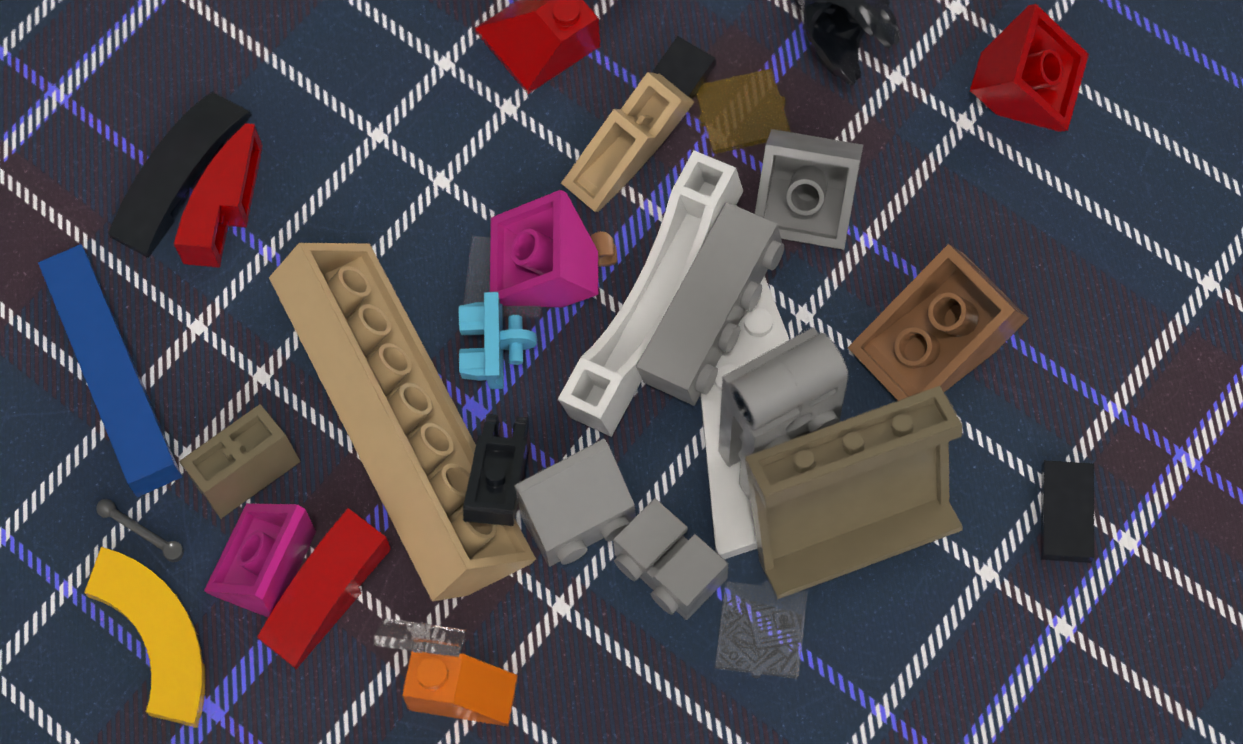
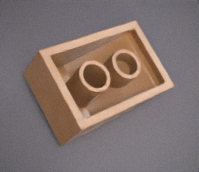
(938, 327)

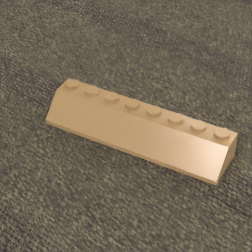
(395, 414)

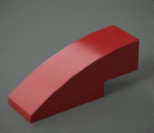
(220, 200)
(324, 588)

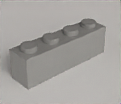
(710, 304)

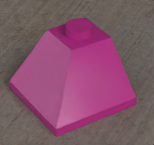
(542, 254)

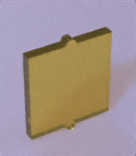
(741, 110)

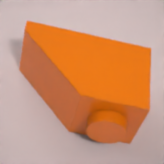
(459, 688)

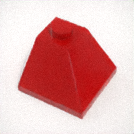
(540, 38)
(1031, 72)

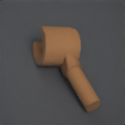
(606, 249)

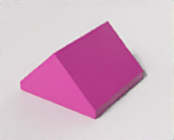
(262, 556)

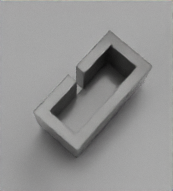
(675, 568)

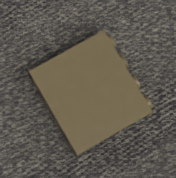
(854, 492)

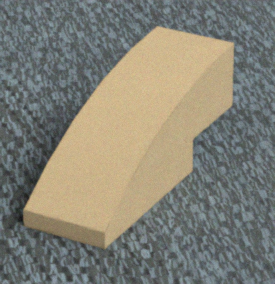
(627, 140)

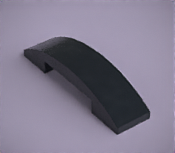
(172, 169)

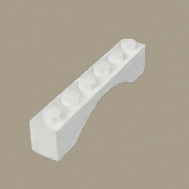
(607, 371)

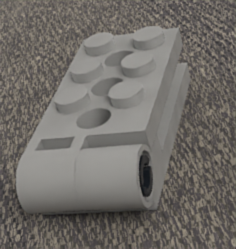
(780, 397)

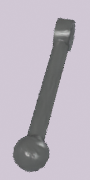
(171, 550)

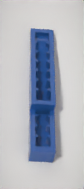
(109, 372)

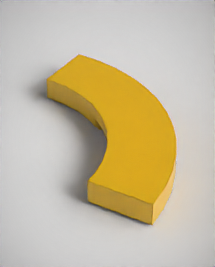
(165, 629)

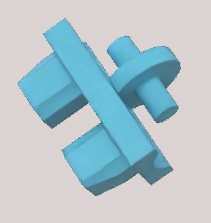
(487, 320)

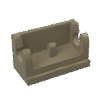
(240, 461)

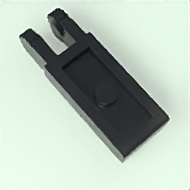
(495, 472)

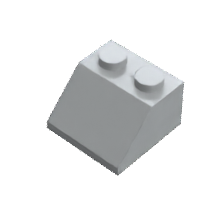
(809, 187)
(575, 504)

